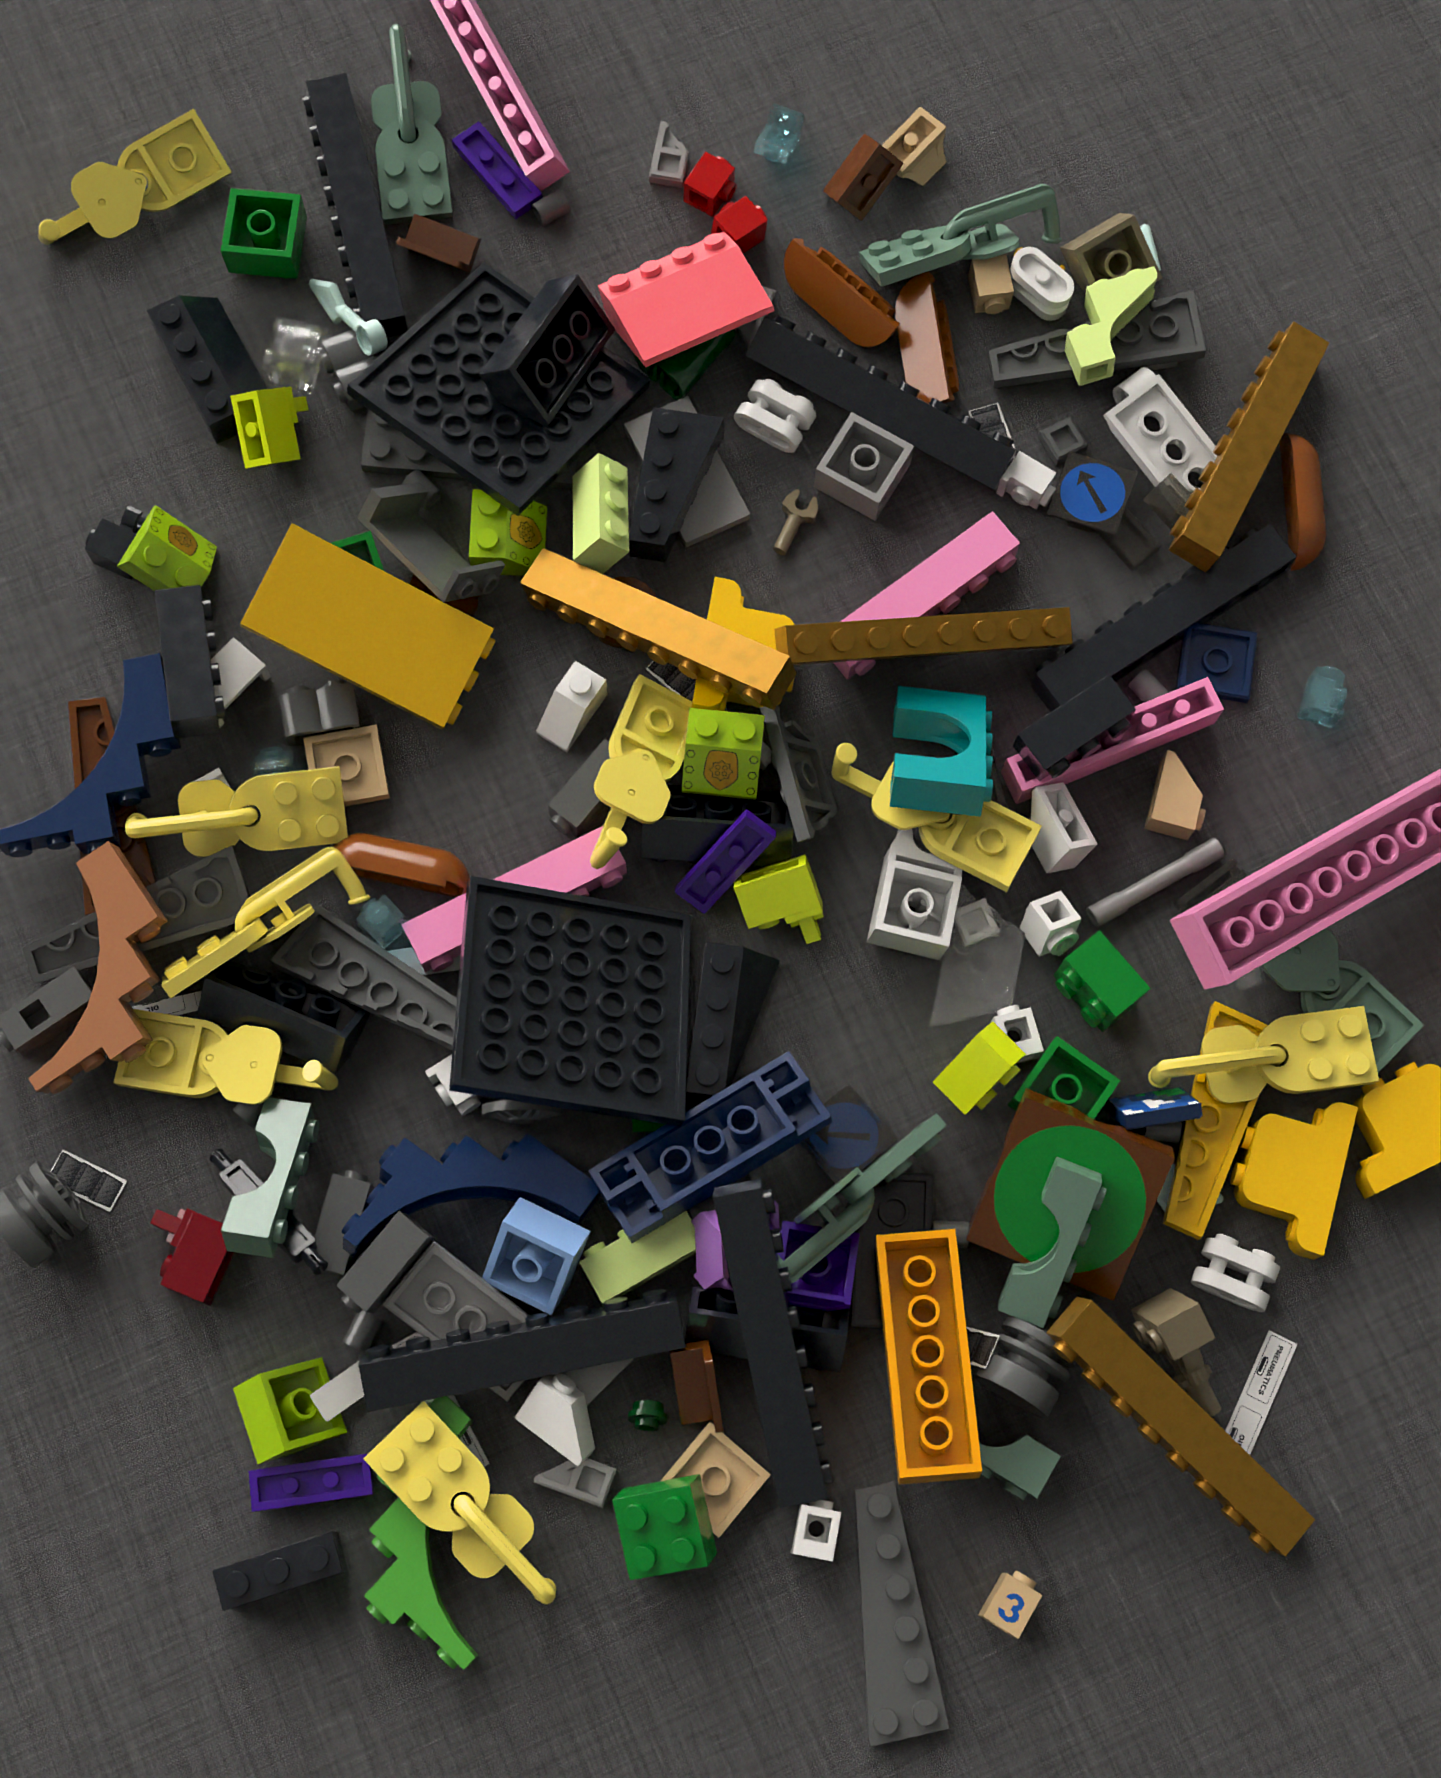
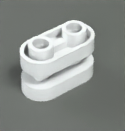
(1041, 283)
(775, 415)
(1257, 1265)

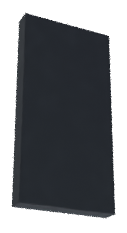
(898, 1207)

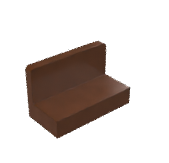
(863, 176)
(441, 243)
(696, 1384)

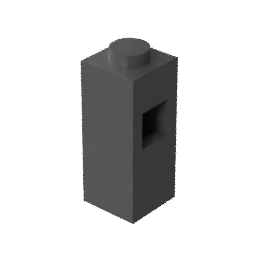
(576, 802)
(45, 1013)
(344, 1198)
(384, 1263)

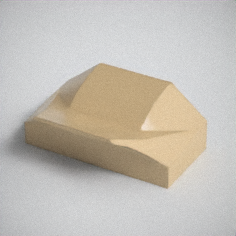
(918, 146)

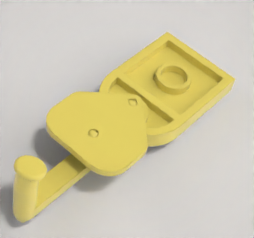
(171, 160)
(644, 756)
(294, 810)
(983, 846)
(250, 930)
(1318, 1050)
(201, 1058)
(428, 1468)

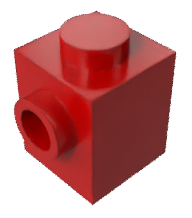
(710, 184)
(742, 223)

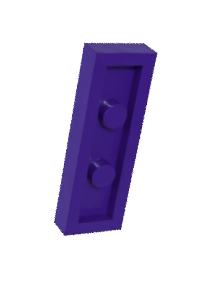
(496, 169)
(725, 861)
(310, 1482)

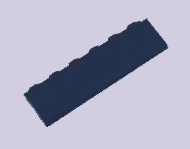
(711, 1148)

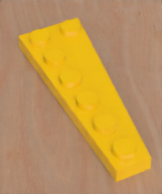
(1207, 1142)

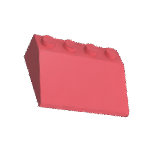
(684, 298)

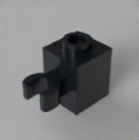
(110, 541)

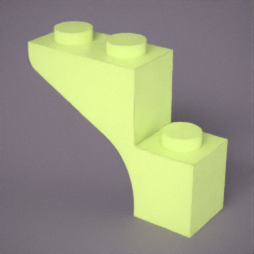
(1110, 308)

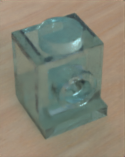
(1323, 696)
(381, 921)

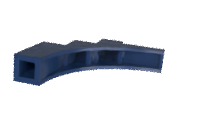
(119, 777)
(470, 1172)

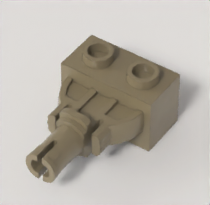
(1177, 1329)

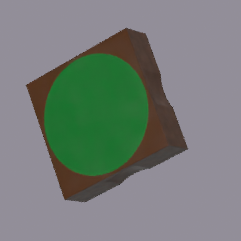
(1021, 1227)

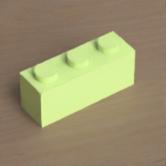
(600, 513)
(625, 1266)

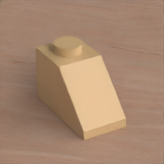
(1174, 800)

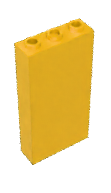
(368, 627)

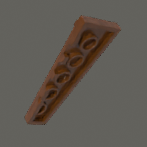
(90, 735)

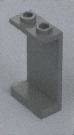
(394, 521)

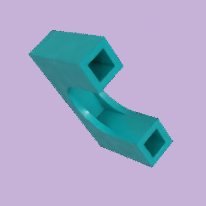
(947, 783)

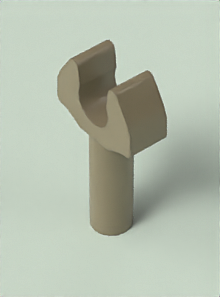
(795, 519)

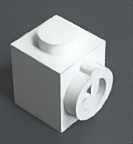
(1051, 924)

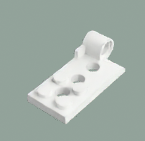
(1149, 395)

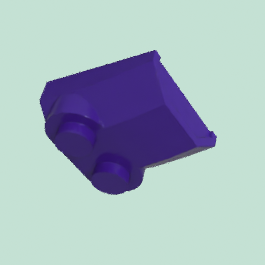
(828, 1282)

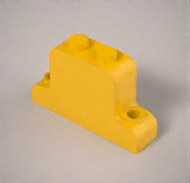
(728, 611)
(1400, 1127)
(1296, 1172)

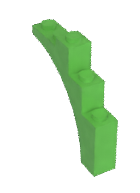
(410, 1582)

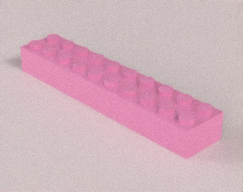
(1313, 885)

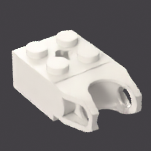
(917, 881)

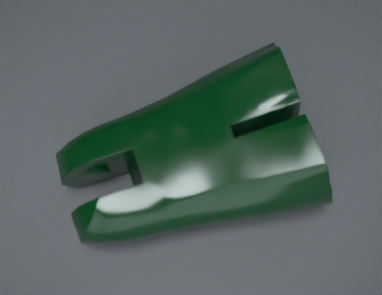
(684, 369)

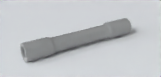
(1190, 862)

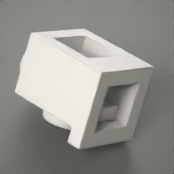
(1028, 482)
(1023, 1022)
(441, 1072)
(823, 1545)

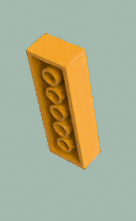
(927, 1357)

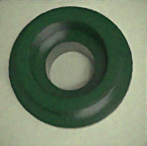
(647, 1415)

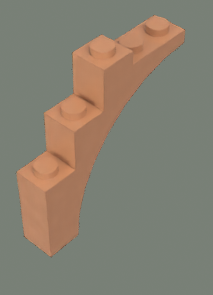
(123, 973)

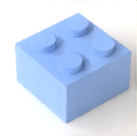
(535, 1255)

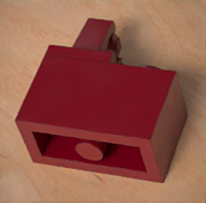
(199, 1254)

